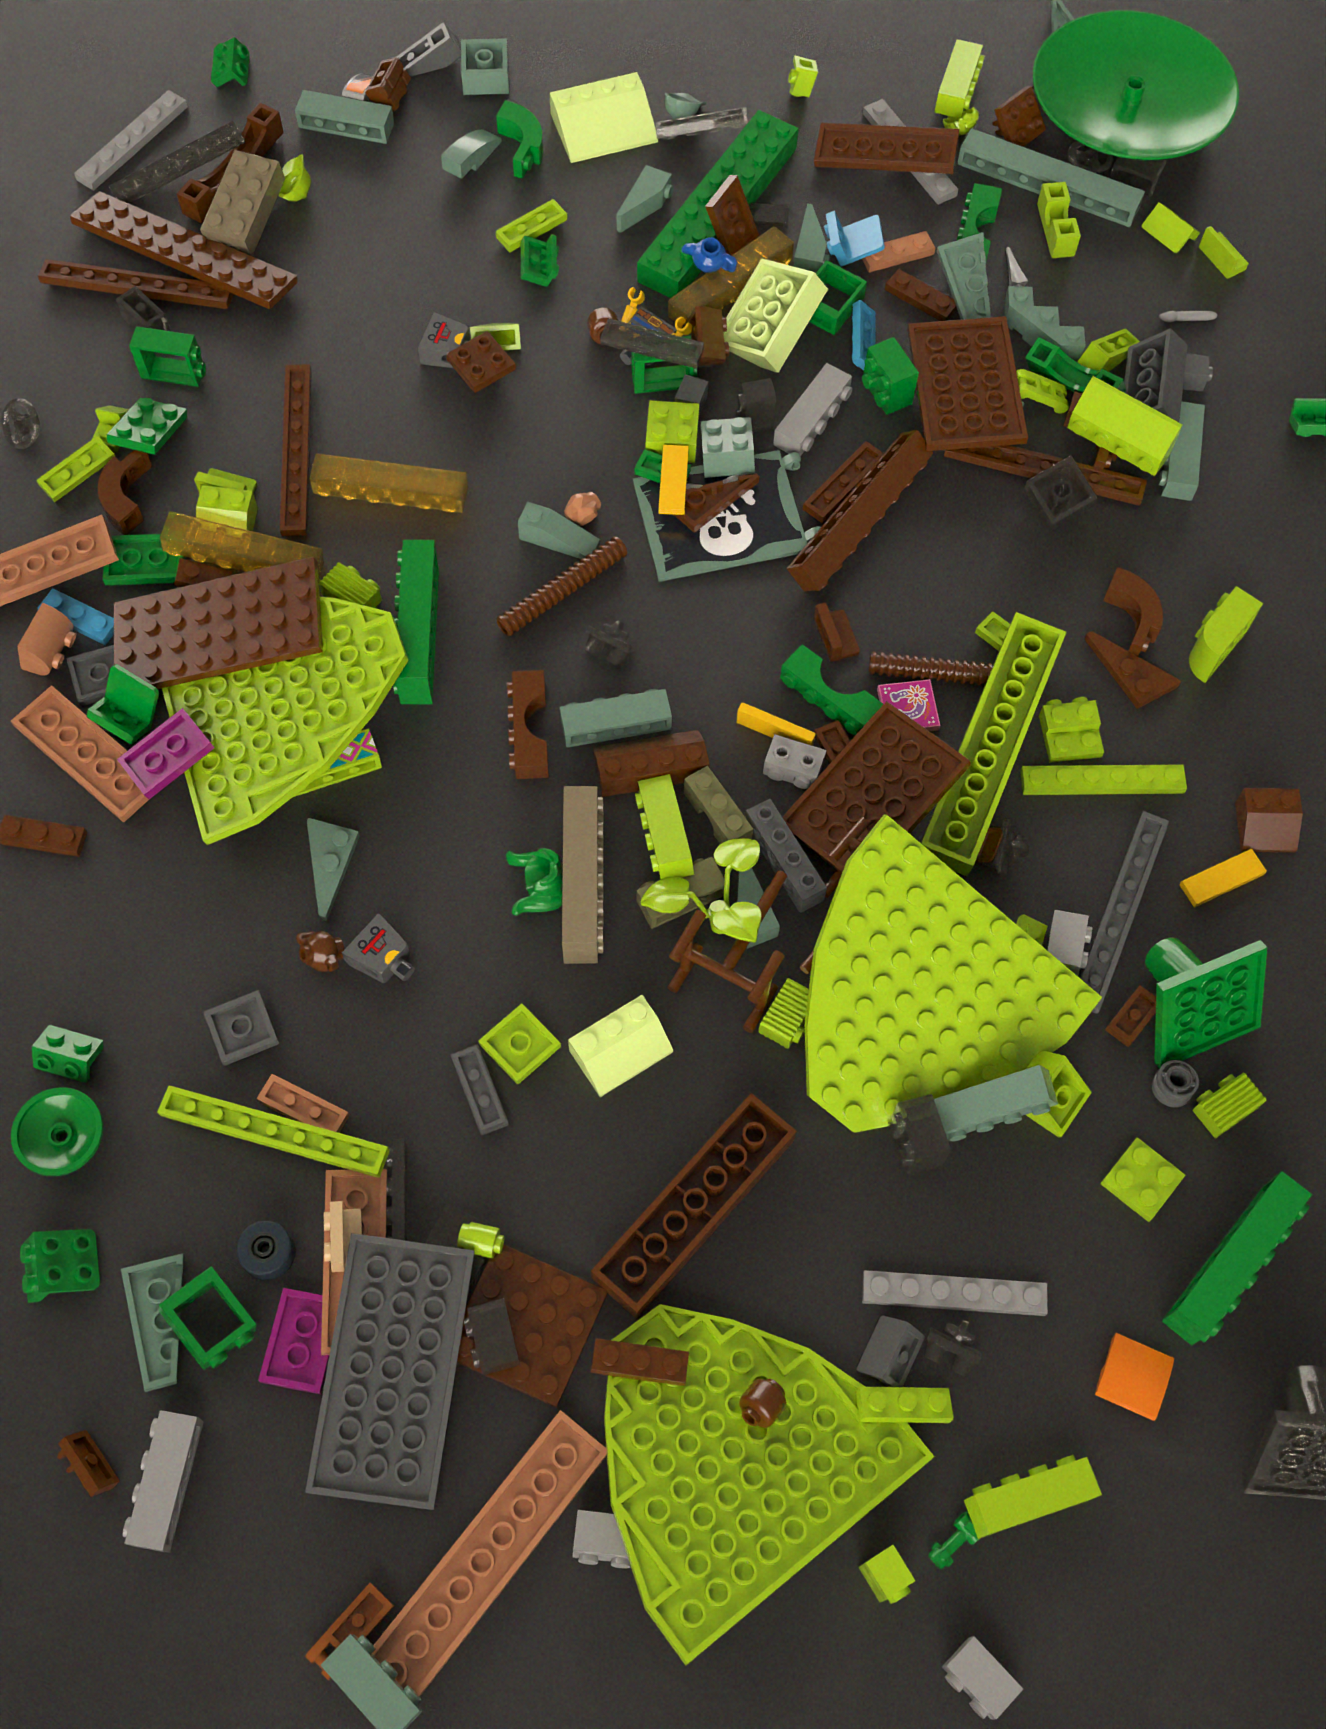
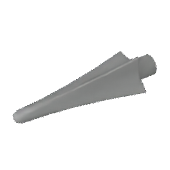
(1016, 276)

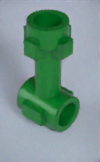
(965, 1531)

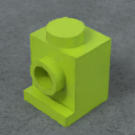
(802, 76)

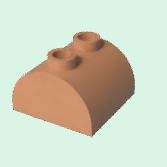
(44, 641)

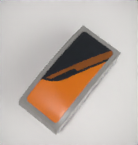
(357, 86)

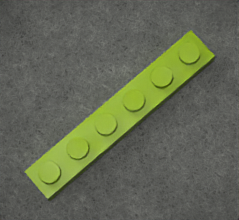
(1103, 779)

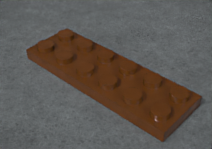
(886, 148)

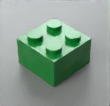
(890, 376)

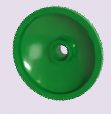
(48, 1116)

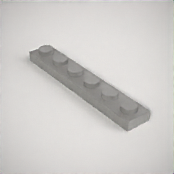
(130, 140)
(936, 184)
(954, 1293)

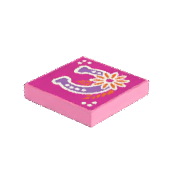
(914, 700)

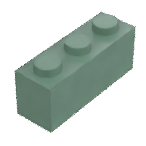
(372, 1684)

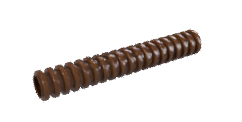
(561, 586)
(929, 668)

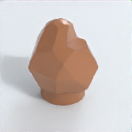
(582, 508)

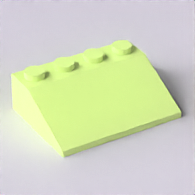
(603, 117)
(772, 313)

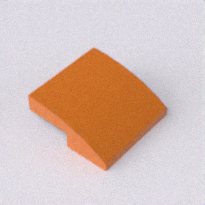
(1134, 1376)

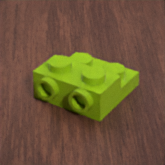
(1071, 730)

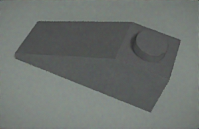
(431, 52)

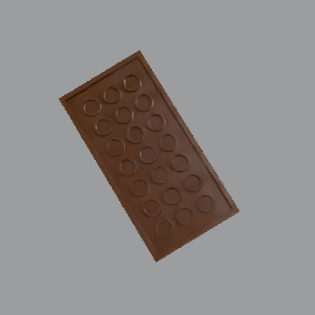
(220, 625)

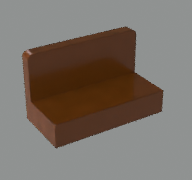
(835, 633)

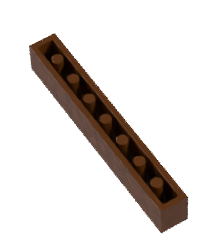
(860, 511)

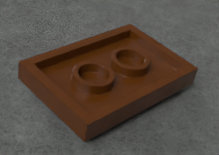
(732, 216)

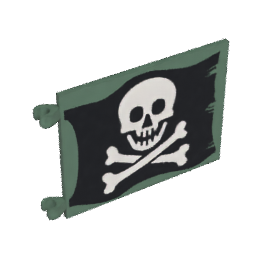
(749, 531)

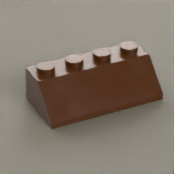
(626, 763)

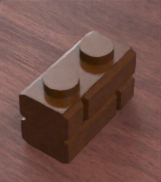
(388, 83)

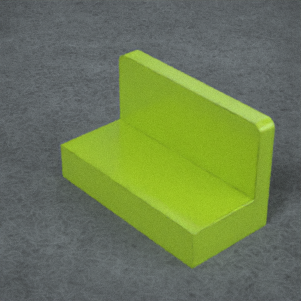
(1169, 228)
(1222, 253)
(225, 480)

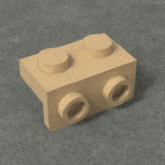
(341, 1225)

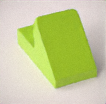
(108, 417)

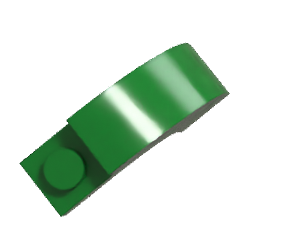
(524, 127)

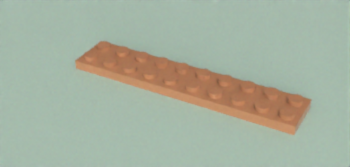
(489, 1553)

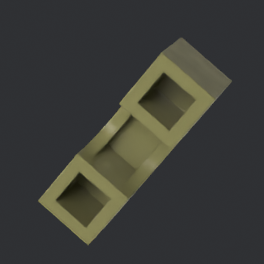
(708, 795)

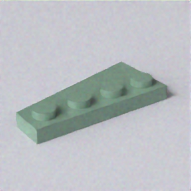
(966, 275)
(155, 1341)

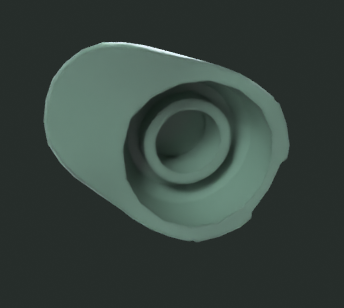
(681, 105)

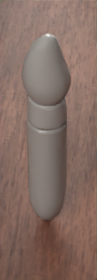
(1171, 316)

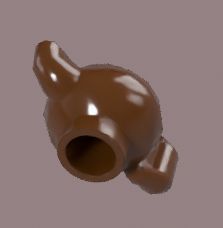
(320, 950)

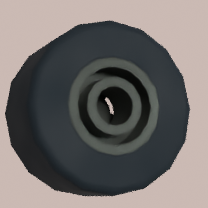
(273, 1259)

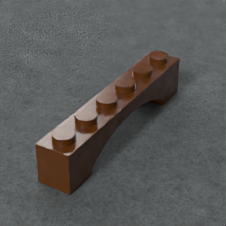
(260, 133)

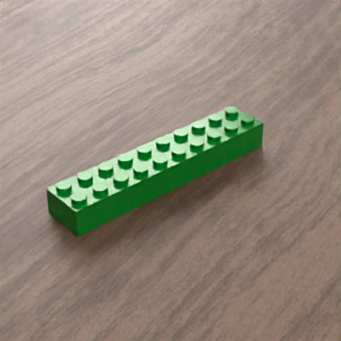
(756, 159)

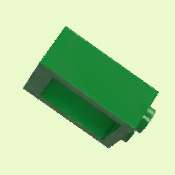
(854, 286)
(148, 341)
(657, 378)
(188, 1294)

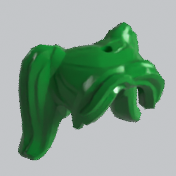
(542, 878)

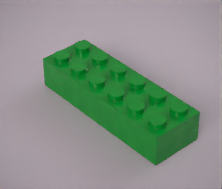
(417, 619)
(1237, 1259)

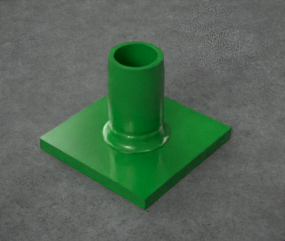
(1204, 1002)

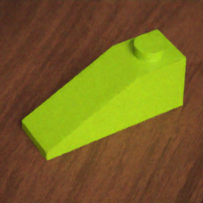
(1108, 351)

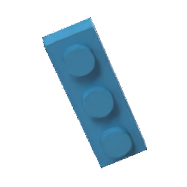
(863, 332)
(83, 617)

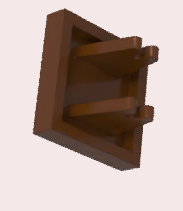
(1019, 118)
(481, 361)

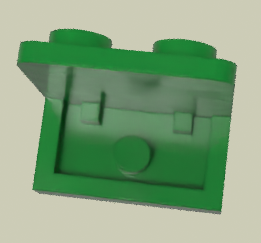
(127, 705)
(59, 1263)

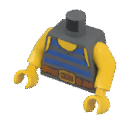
(646, 319)

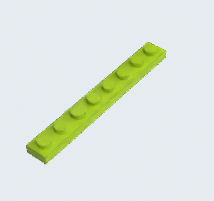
(274, 1131)

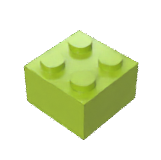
(672, 425)

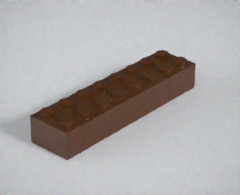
(693, 1206)

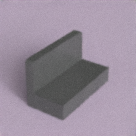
(891, 1351)

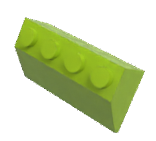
(1124, 426)

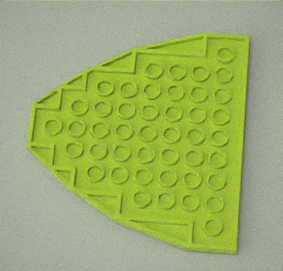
(286, 719)
(924, 986)
(732, 1508)

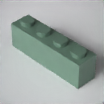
(344, 116)
(1182, 467)
(615, 717)
(996, 1102)

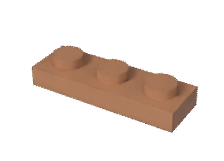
(901, 251)
(301, 1105)

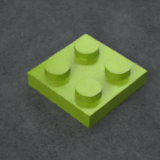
(519, 1043)
(1143, 1179)

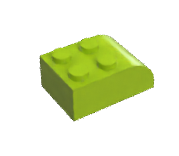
(1222, 631)

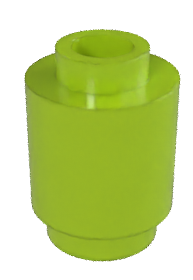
(481, 1238)

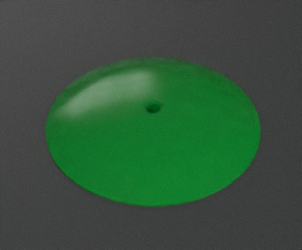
(1135, 85)

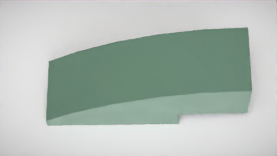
(469, 152)

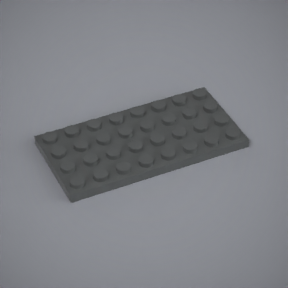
(390, 1372)

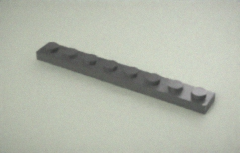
(1123, 904)

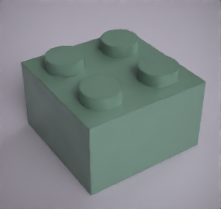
(484, 66)
(727, 447)

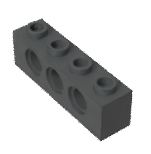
(786, 855)

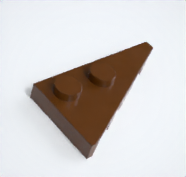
(711, 499)
(1135, 676)

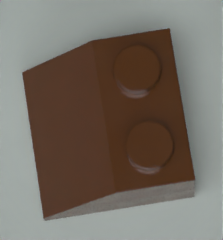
(709, 328)
(1269, 819)

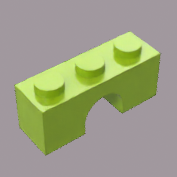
(1060, 231)

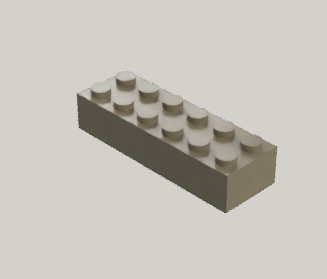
(582, 875)

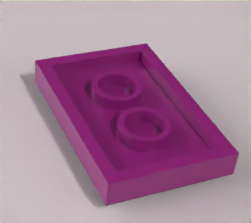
(165, 753)
(294, 1345)

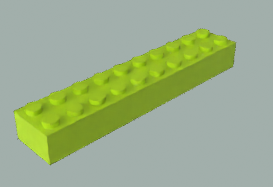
(993, 741)

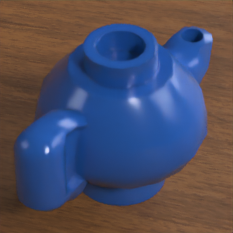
(710, 256)

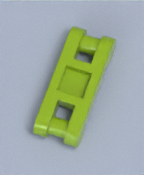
(1042, 390)

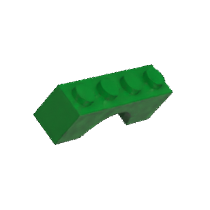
(982, 210)
(1055, 365)
(803, 674)

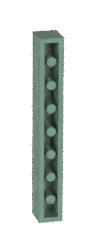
(1032, 169)

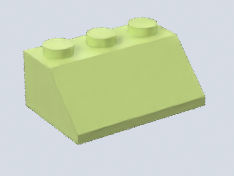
(620, 1045)

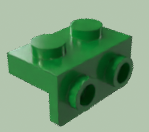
(230, 62)
(539, 260)
(1308, 416)
(66, 1053)

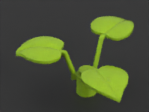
(737, 921)

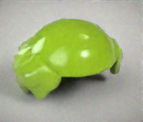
(965, 123)

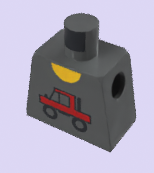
(441, 338)
(379, 952)

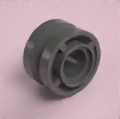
(1180, 1073)

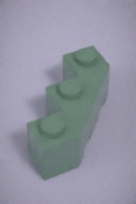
(1041, 322)

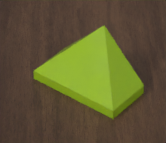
(505, 334)

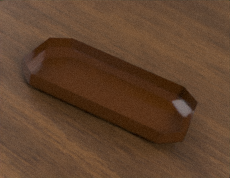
(990, 845)

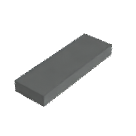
(479, 1089)

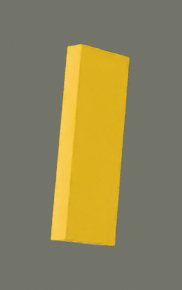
(673, 479)
(770, 725)
(1223, 878)

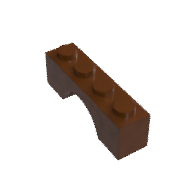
(530, 752)

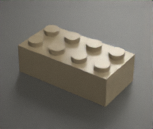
(243, 201)

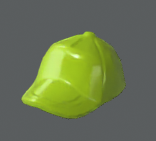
(296, 181)

